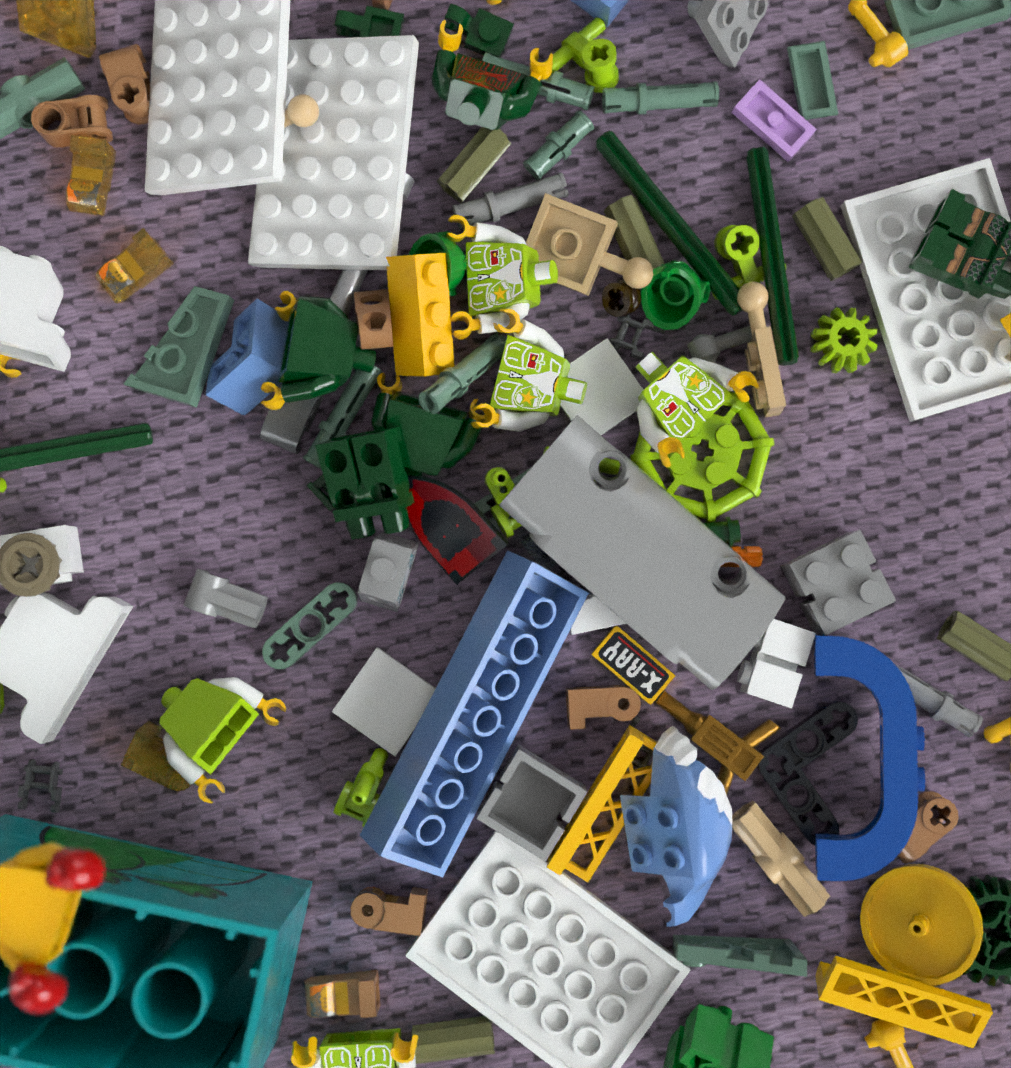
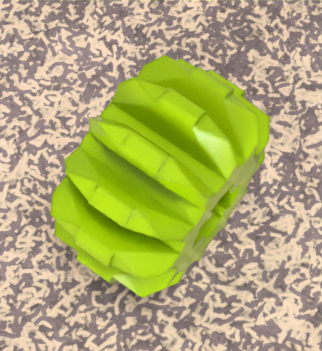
(833, 329)

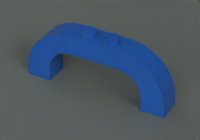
(901, 779)

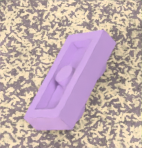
(773, 120)

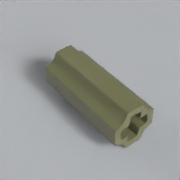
(473, 163)
(632, 231)
(826, 239)
(977, 644)
(454, 1039)

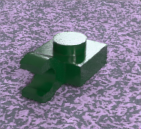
(373, 24)
(482, 33)

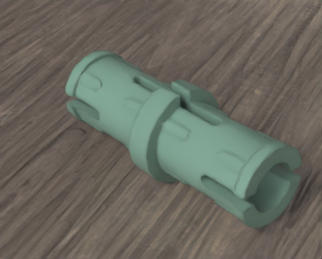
(558, 145)

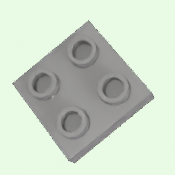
(728, 25)

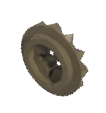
(12, 563)

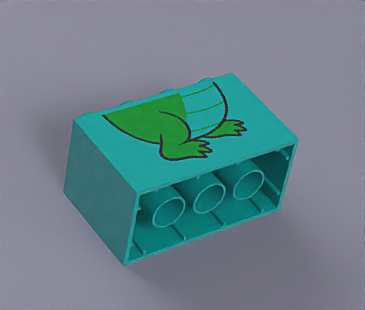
(162, 961)

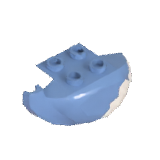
(681, 826)

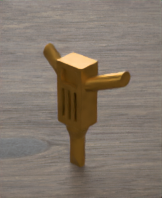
(732, 751)

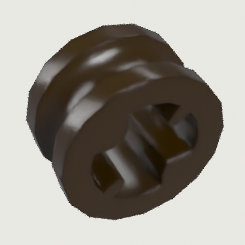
(611, 298)

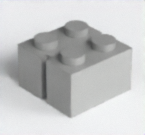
(839, 581)
(530, 801)

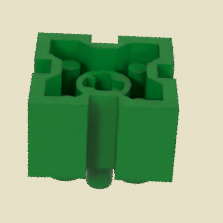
(714, 1042)

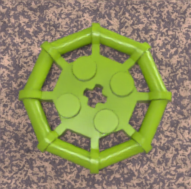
(714, 469)

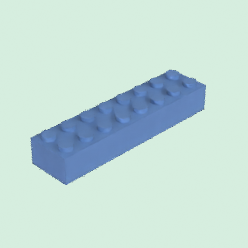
(473, 715)

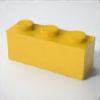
(420, 314)

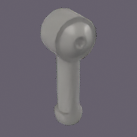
(709, 347)

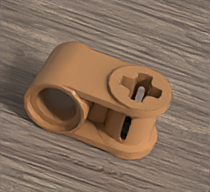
(128, 82)
(78, 117)
(927, 829)

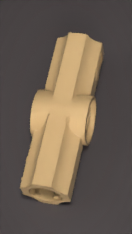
(779, 859)

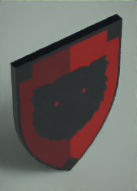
(451, 528)

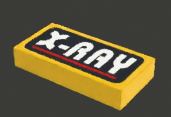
(633, 664)

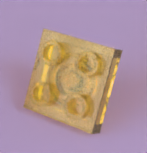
(60, 22)

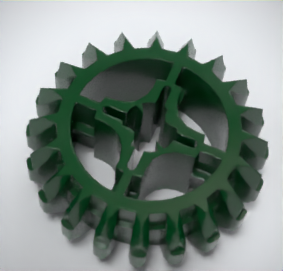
(994, 915)

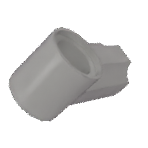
(219, 597)

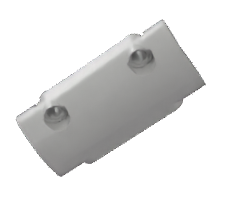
(643, 555)

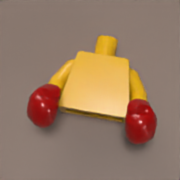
(36, 914)

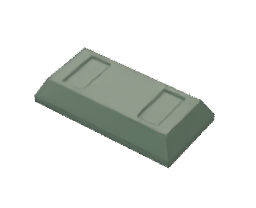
(812, 80)

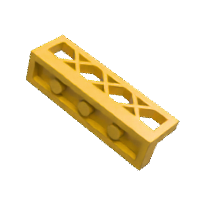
(595, 802)
(902, 1001)

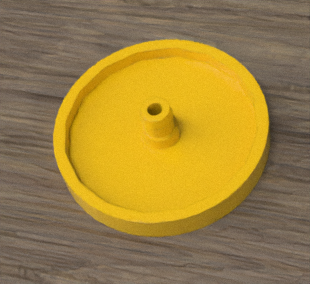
(921, 924)

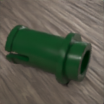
(727, 530)

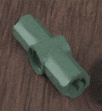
(24, 93)

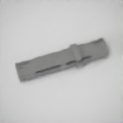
(511, 200)
(942, 705)

